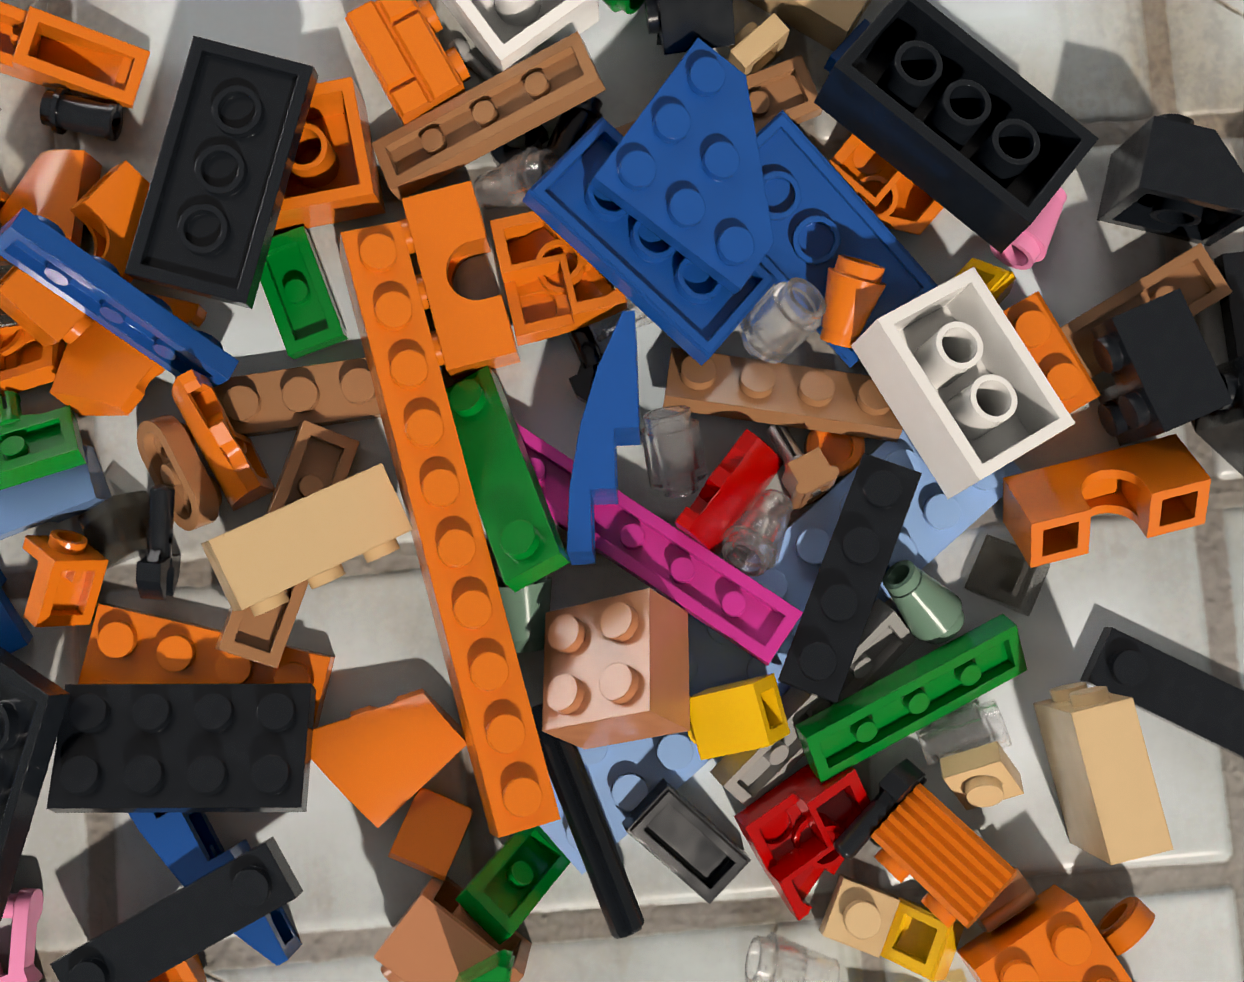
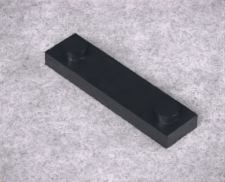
(1169, 689)
(185, 920)

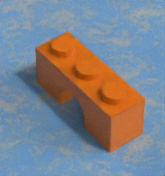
(112, 216)
(444, 232)
(1147, 482)

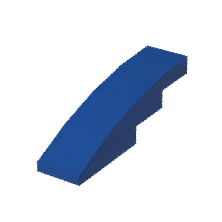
(607, 422)
(192, 850)

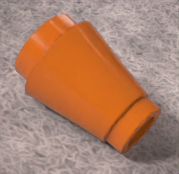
(850, 299)

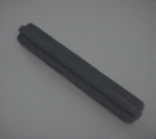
(590, 833)

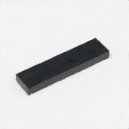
(849, 578)

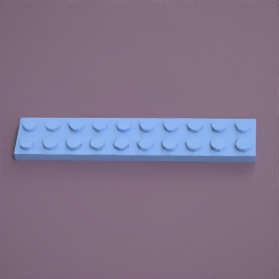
(630, 770)

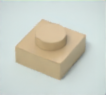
(758, 45)
(981, 776)
(859, 915)

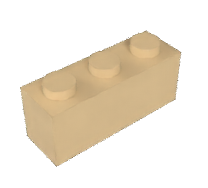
(308, 541)

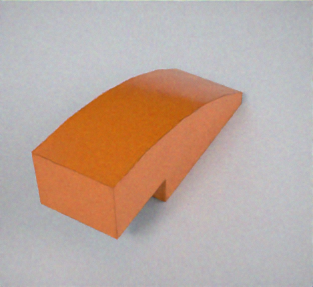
(70, 56)

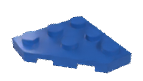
(696, 169)

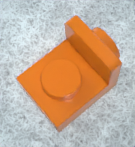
(65, 579)

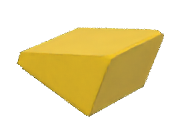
(921, 941)

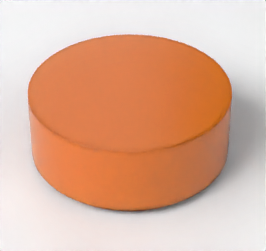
(838, 449)
(1125, 924)

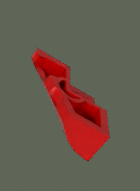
(730, 491)
(796, 830)

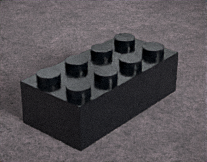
(954, 120)

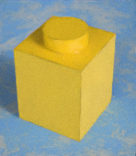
(737, 717)

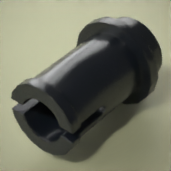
(79, 114)
(574, 125)

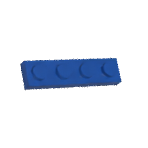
(99, 292)

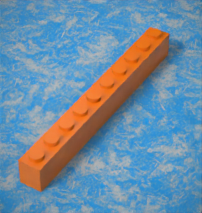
(447, 531)

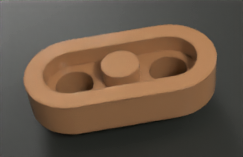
(172, 460)

